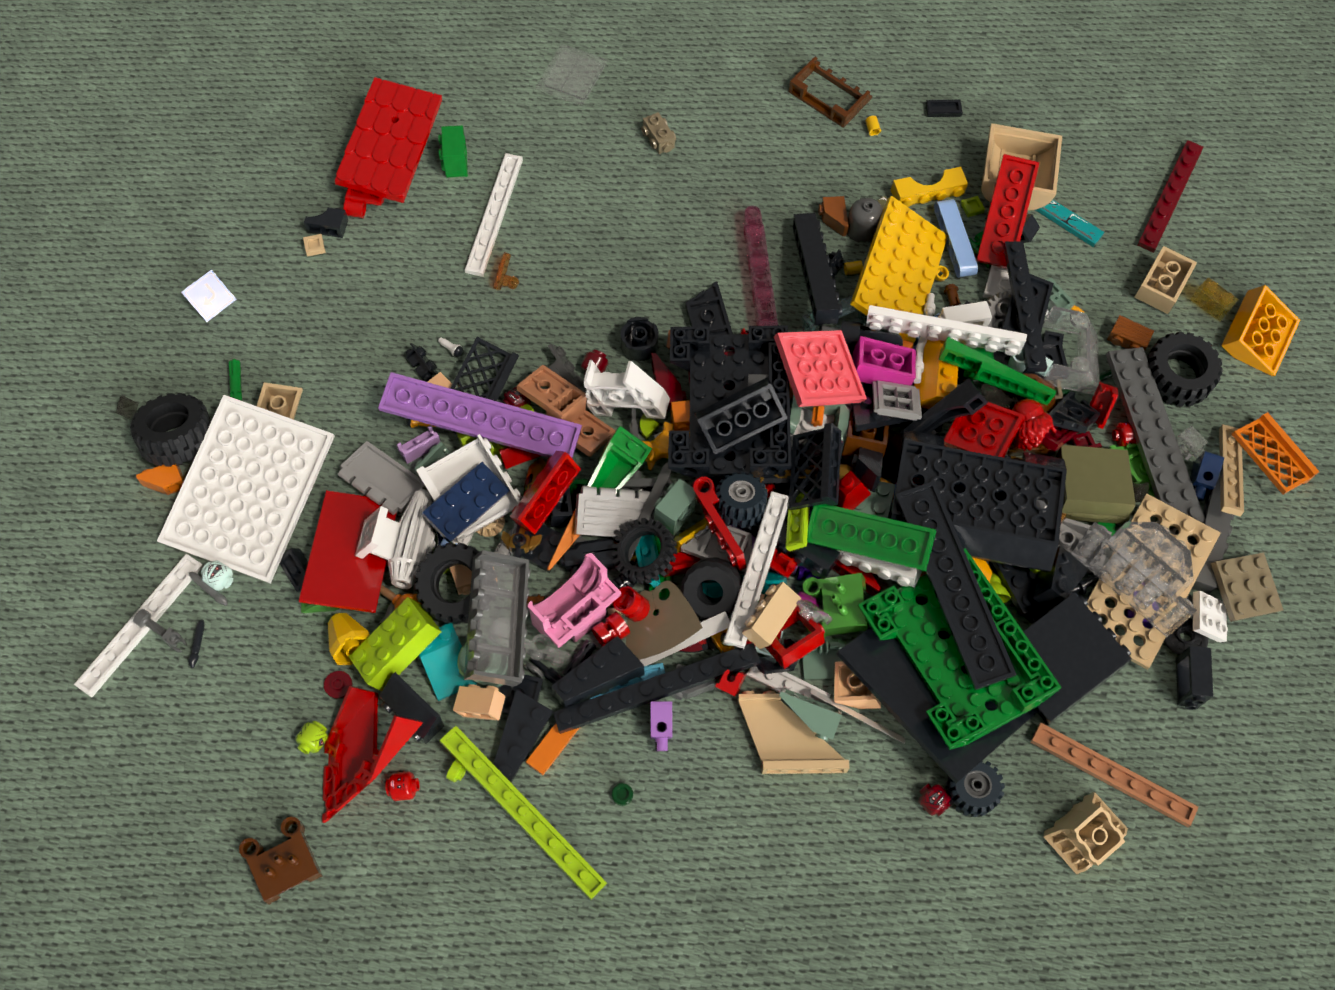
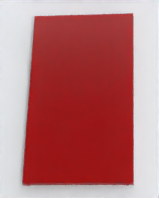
(333, 571)

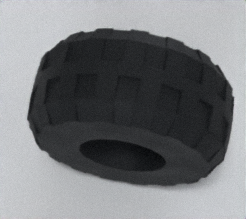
(721, 572)

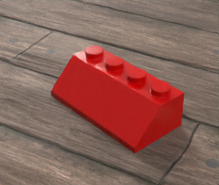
(545, 491)

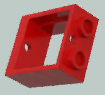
(788, 656)

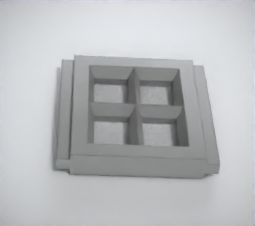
(896, 400)

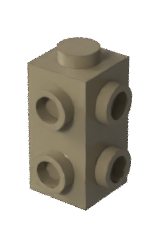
(658, 132)

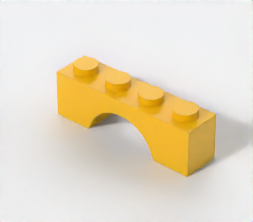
(910, 192)

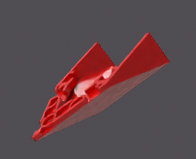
(353, 748)

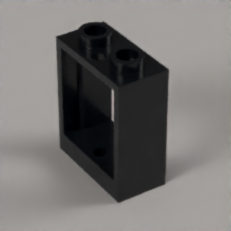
(1194, 677)

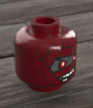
(515, 398)
(934, 799)

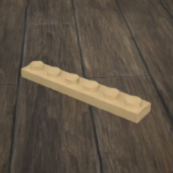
(1231, 472)

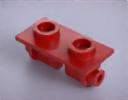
(783, 564)

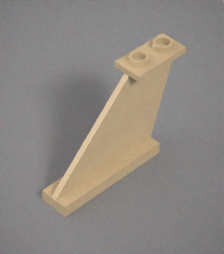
(784, 739)

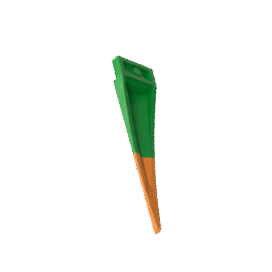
(614, 468)

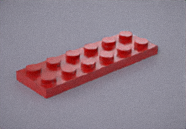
(1007, 208)

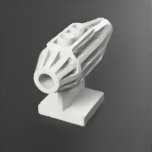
(400, 543)

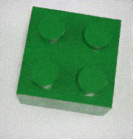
(453, 151)

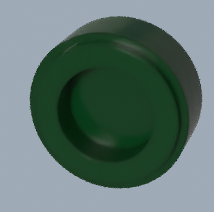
(622, 794)

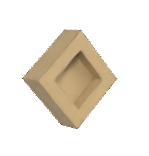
(314, 245)

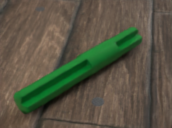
(235, 379)

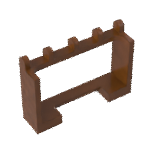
(834, 113)

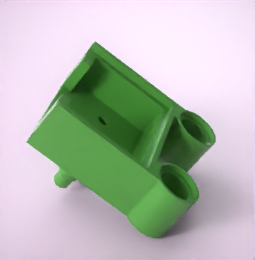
(840, 601)

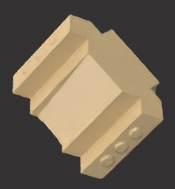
(1086, 834)

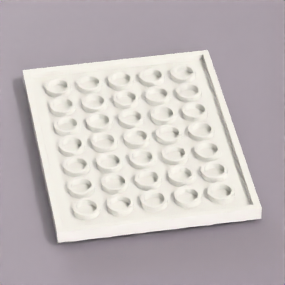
(246, 488)

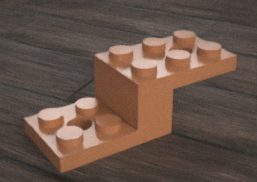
(566, 403)

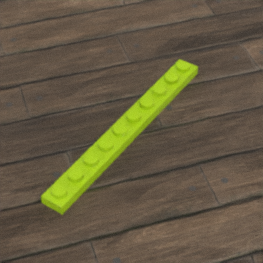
(523, 813)

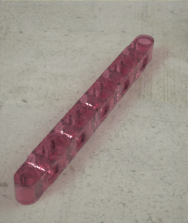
(759, 268)

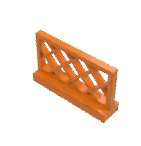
(1281, 447)

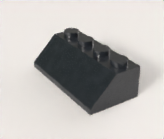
(741, 415)

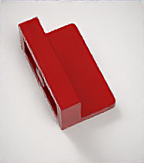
(681, 564)

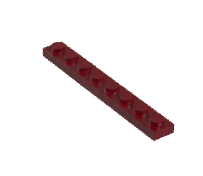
(1170, 196)

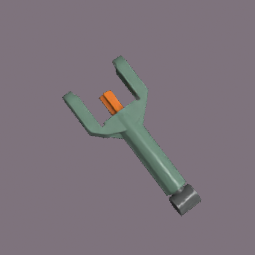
(840, 411)

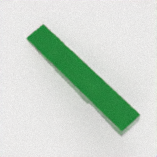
(994, 372)

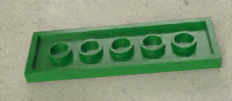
(871, 536)

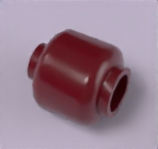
(598, 358)

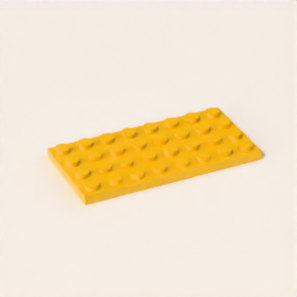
(900, 262)

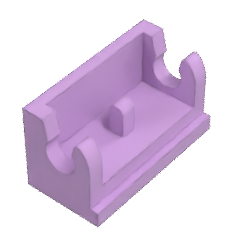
(418, 446)

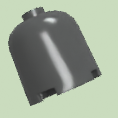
(864, 219)

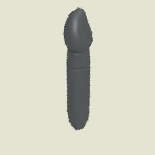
(219, 598)

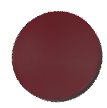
(337, 684)

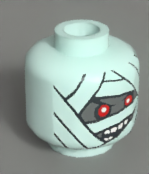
(217, 575)

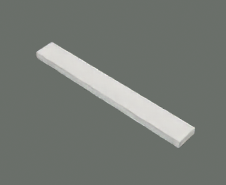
(493, 215)
(757, 568)
(131, 633)

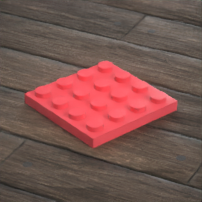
(819, 368)

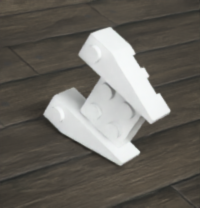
(624, 390)

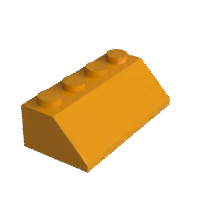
(938, 376)

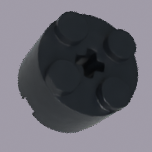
(639, 339)

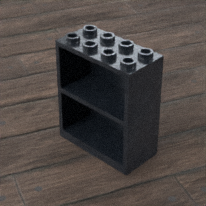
(1076, 652)

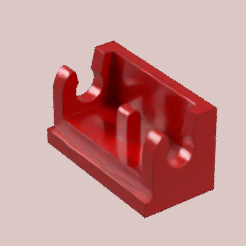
(1103, 402)
(730, 685)

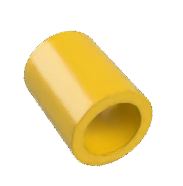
(873, 125)
(853, 267)

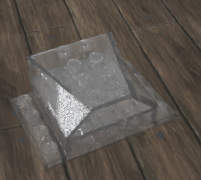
(1143, 568)

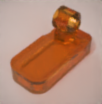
(501, 278)

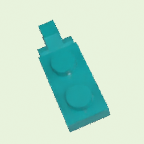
(646, 553)

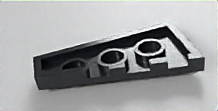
(520, 733)

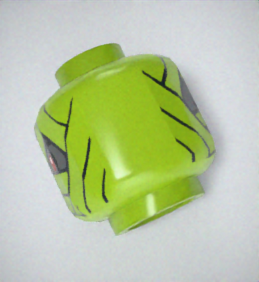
(311, 737)

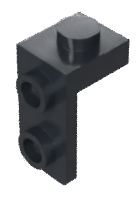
(770, 665)

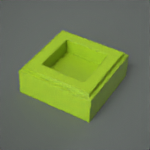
(972, 206)

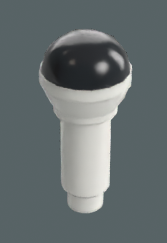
(455, 349)

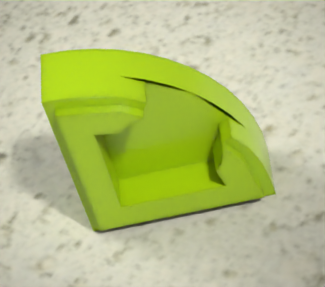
(648, 426)

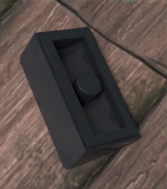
(294, 566)

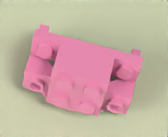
(576, 604)

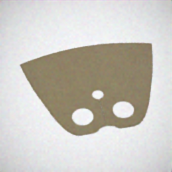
(667, 629)

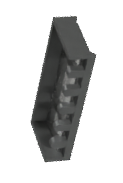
(497, 619)

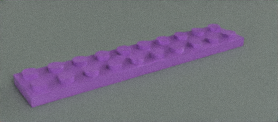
(477, 416)

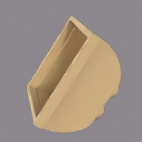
(1027, 145)

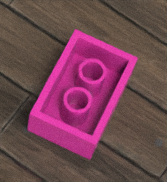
(884, 362)

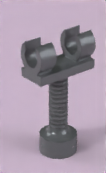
(169, 636)

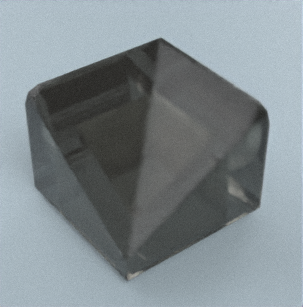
(1140, 490)

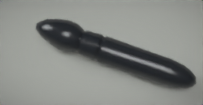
(193, 658)

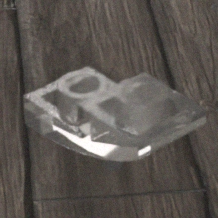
(811, 611)

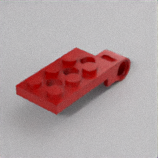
(716, 524)

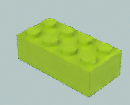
(394, 643)

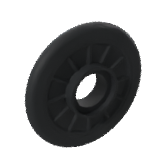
(1178, 645)

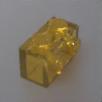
(1214, 299)

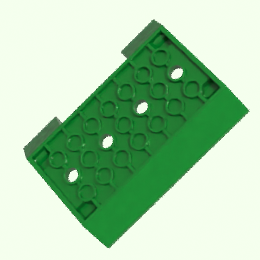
(961, 709)

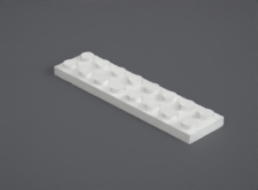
(939, 329)

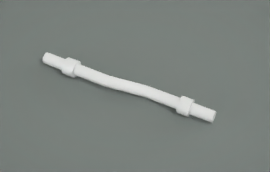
(929, 310)

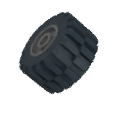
(977, 791)

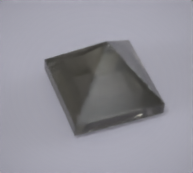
(126, 407)

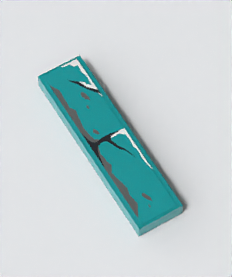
(1071, 222)

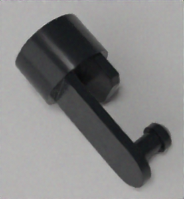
(853, 331)

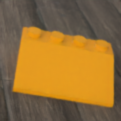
(1261, 330)

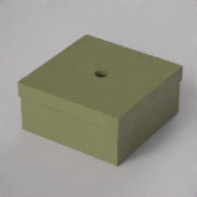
(1097, 484)

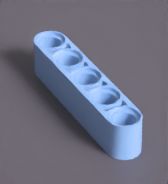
(957, 241)

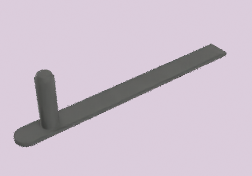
(662, 481)

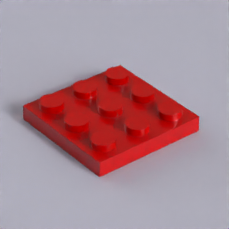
(986, 431)

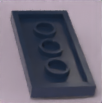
(465, 502)

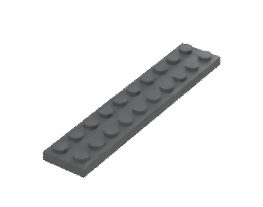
(1153, 431)

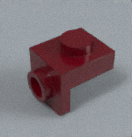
(1084, 440)

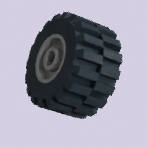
(741, 499)

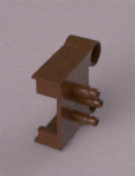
(283, 864)

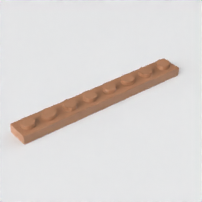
(1114, 775)

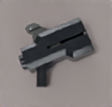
(600, 548)

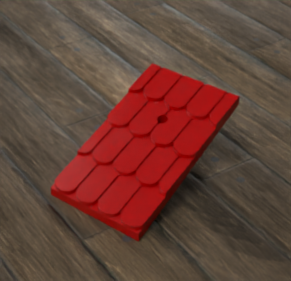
(388, 140)

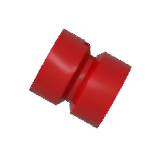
(632, 604)
(610, 629)

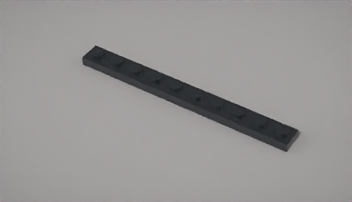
(656, 688)

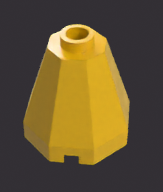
(344, 637)

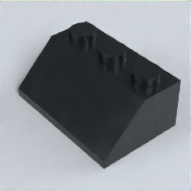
(405, 702)

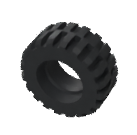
(1196, 354)
(162, 414)
(429, 578)

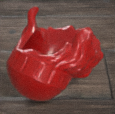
(1034, 426)

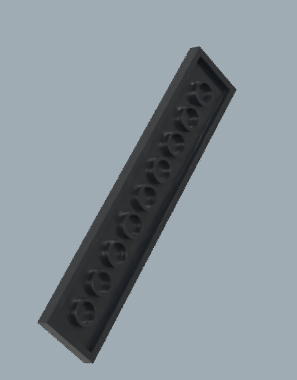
(958, 589)

